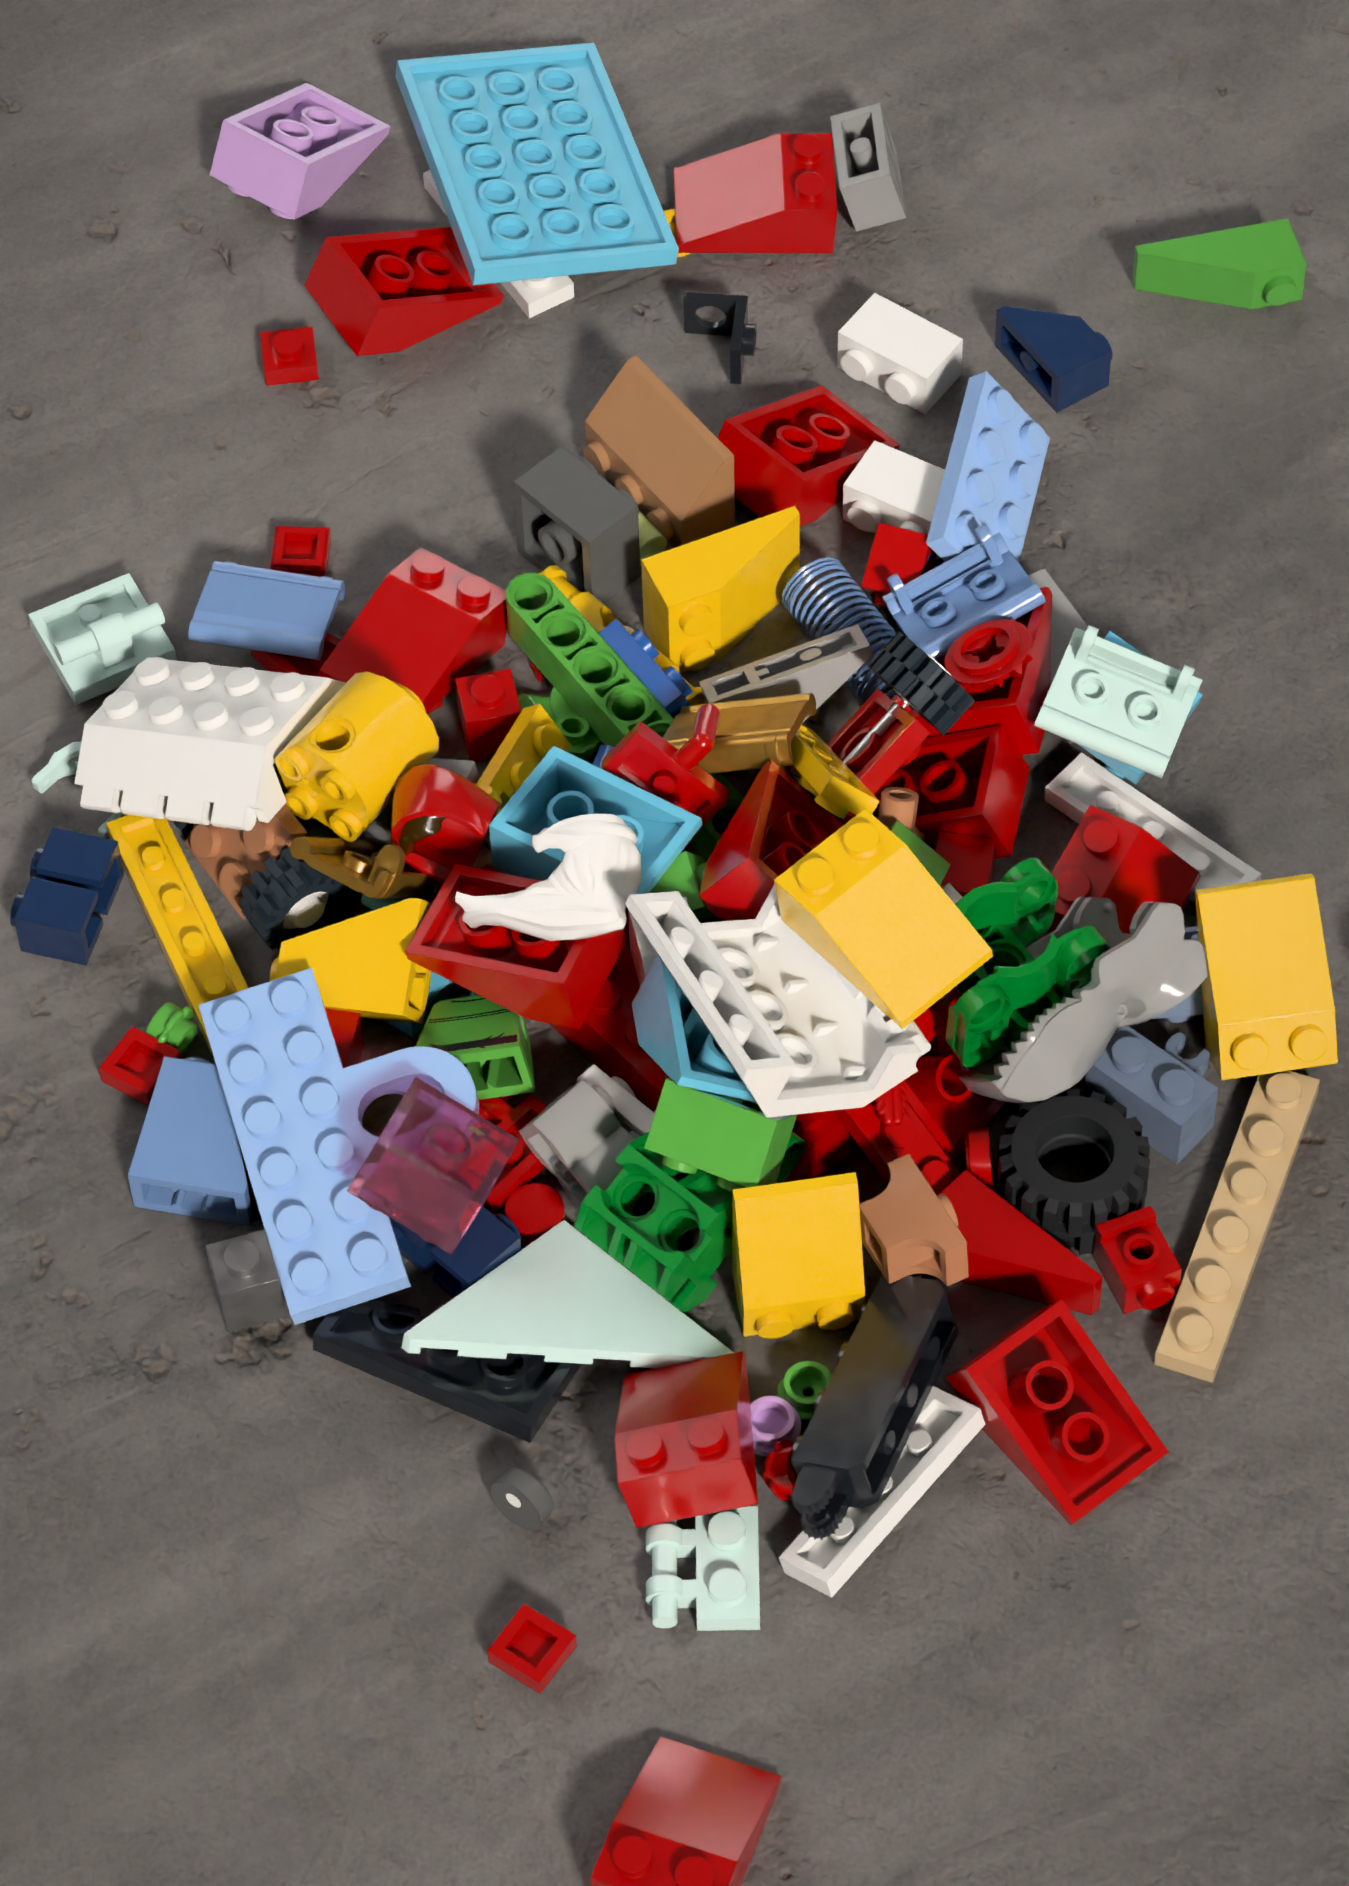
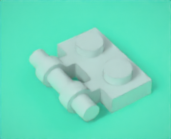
(726, 1571)

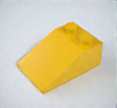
(718, 587)
(880, 919)
(1266, 977)
(798, 1255)

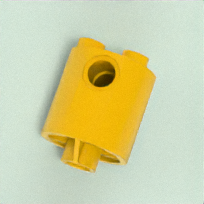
(354, 752)

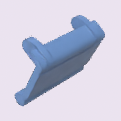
(961, 594)
(266, 610)

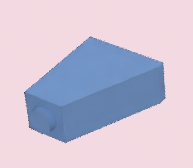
(189, 1148)

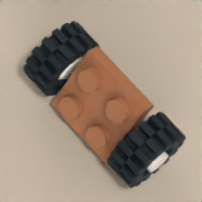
(264, 881)

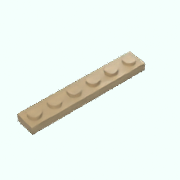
(1236, 1224)

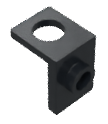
(734, 324)

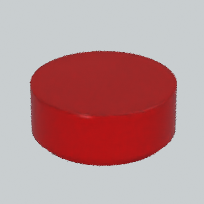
(980, 1155)
(534, 1210)

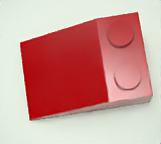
(759, 198)
(395, 288)
(798, 452)
(423, 628)
(1021, 697)
(966, 786)
(763, 840)
(518, 971)
(1059, 1411)
(686, 1440)
(687, 1821)

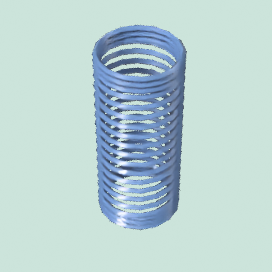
(824, 607)

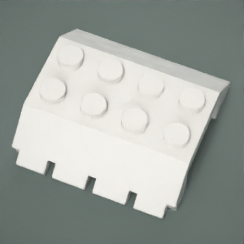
(196, 742)
(779, 1008)

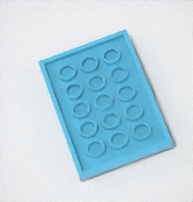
(535, 163)

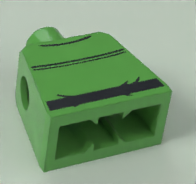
(486, 1040)

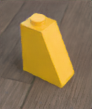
(364, 963)

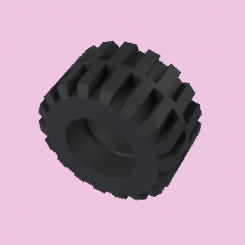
(1081, 1132)

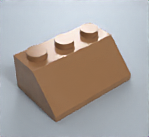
(661, 456)

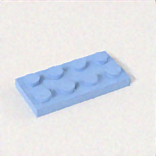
(988, 472)

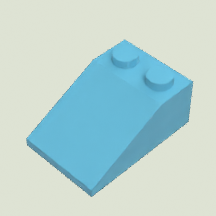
(571, 787)
(679, 1039)

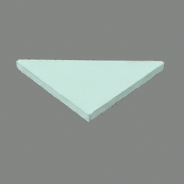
(567, 1304)

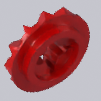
(973, 659)

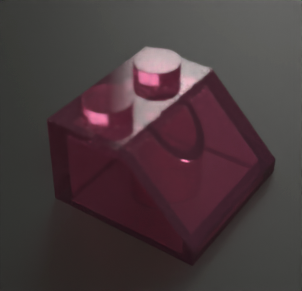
(433, 1166)

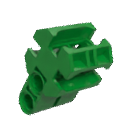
(682, 1202)

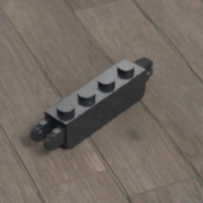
(871, 1400)

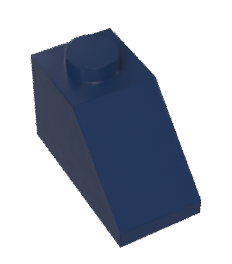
(1054, 353)

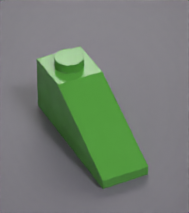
(1228, 267)

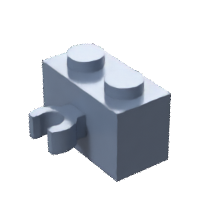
(1157, 1089)

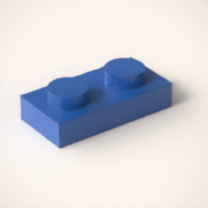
(639, 657)

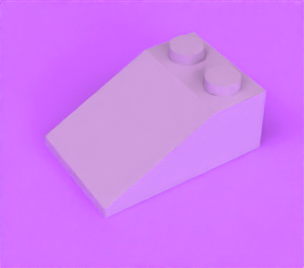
(294, 149)

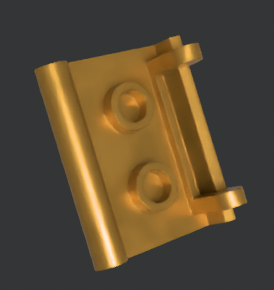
(748, 731)
(364, 869)

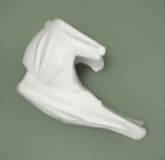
(581, 895)

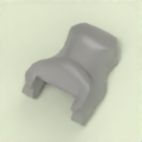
(1128, 986)

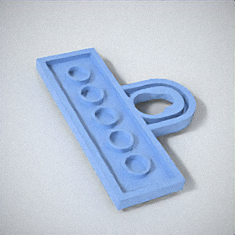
(307, 1141)

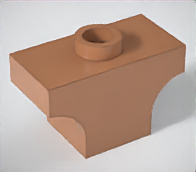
(912, 1228)

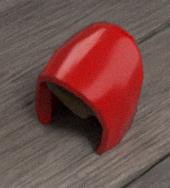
(440, 819)

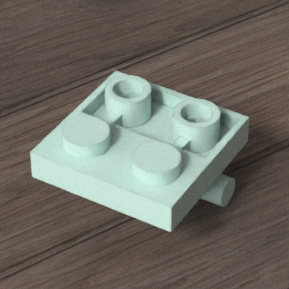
(100, 636)

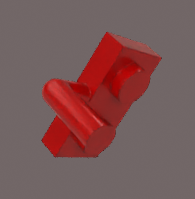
(671, 773)

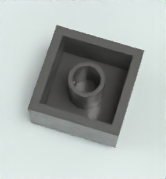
(578, 523)

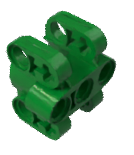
(1013, 982)

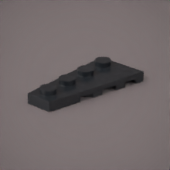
(502, 1393)

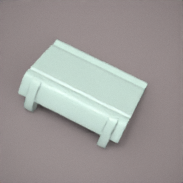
(1118, 702)

